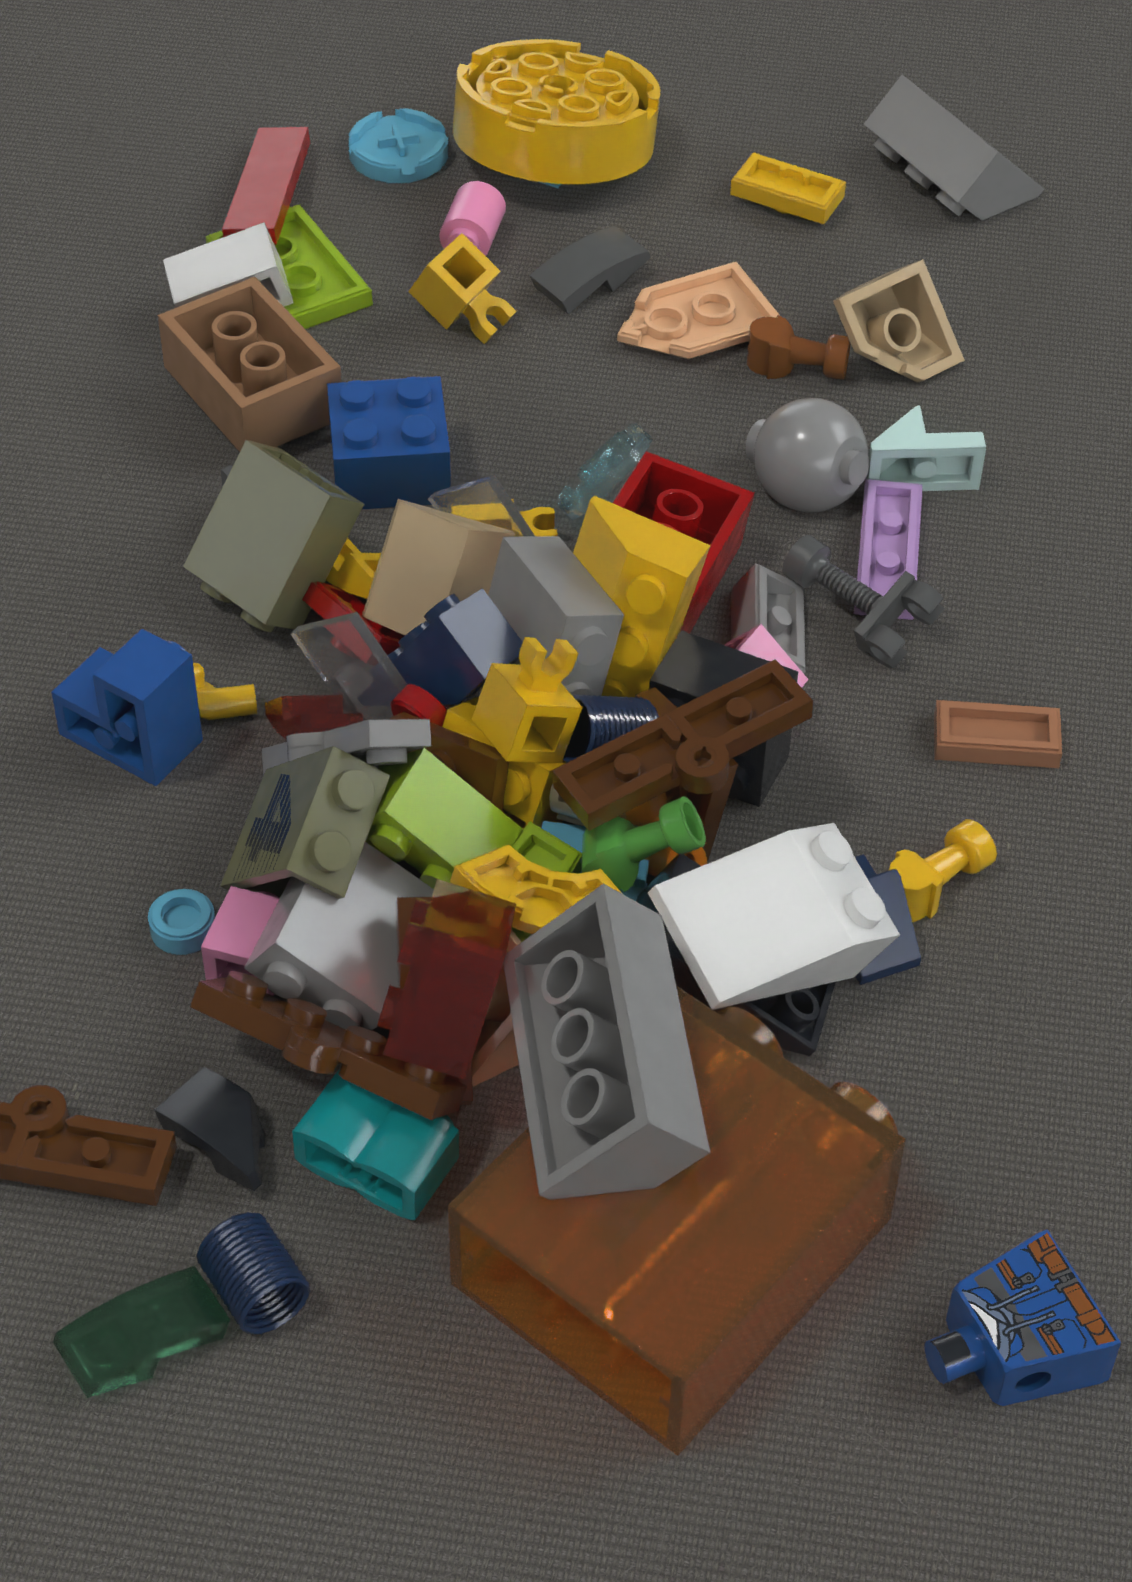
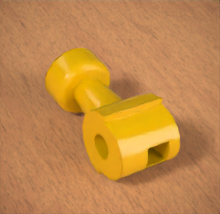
(966, 849)

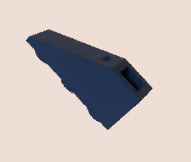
(456, 647)

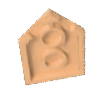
(696, 313)

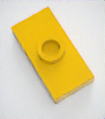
(788, 188)

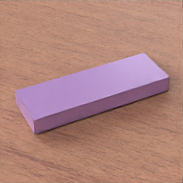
(888, 535)

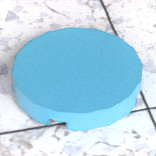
(398, 146)

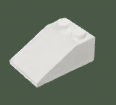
(775, 917)

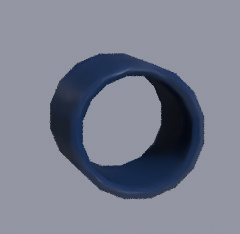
(605, 720)
(253, 1273)

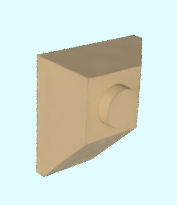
(900, 323)

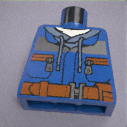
(1025, 1327)

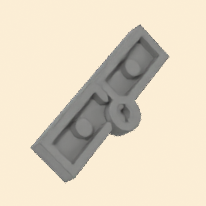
(370, 741)

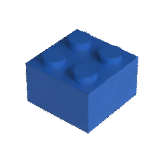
(389, 440)

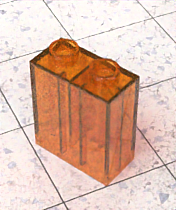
(691, 1283)

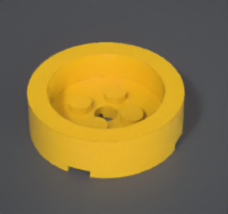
(555, 112)

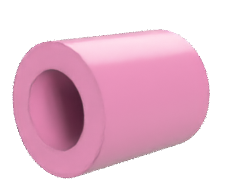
(476, 214)

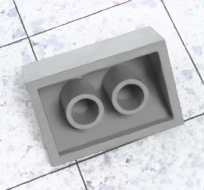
(947, 153)

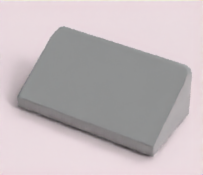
(776, 604)

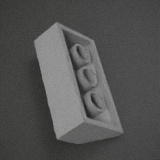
(603, 1051)

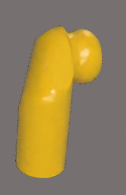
(225, 701)

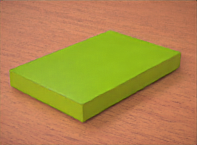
(316, 272)

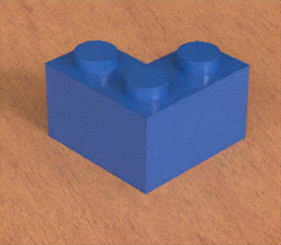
(133, 706)

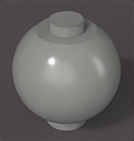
(809, 454)

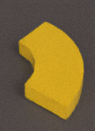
(535, 889)

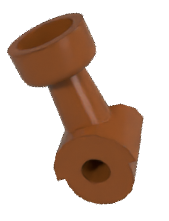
(776, 349)

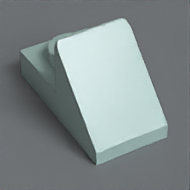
(929, 459)

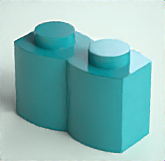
(376, 1147)

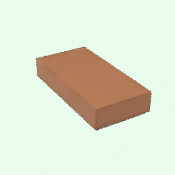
(997, 734)

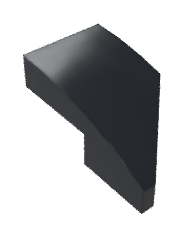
(219, 1120)

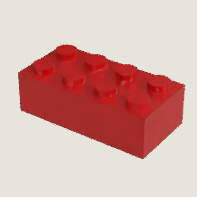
(693, 506)

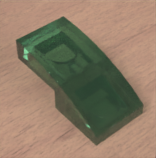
(131, 1332)

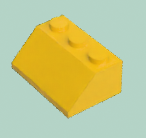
(650, 579)

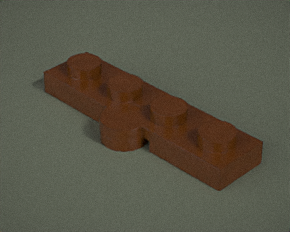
(683, 746)
(320, 1046)
(81, 1151)

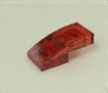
(308, 714)

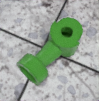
(621, 846)

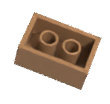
(249, 364)

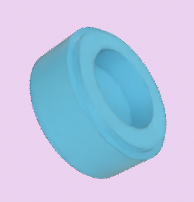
(180, 921)

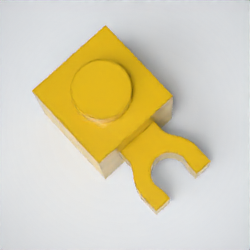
(458, 285)
(527, 707)

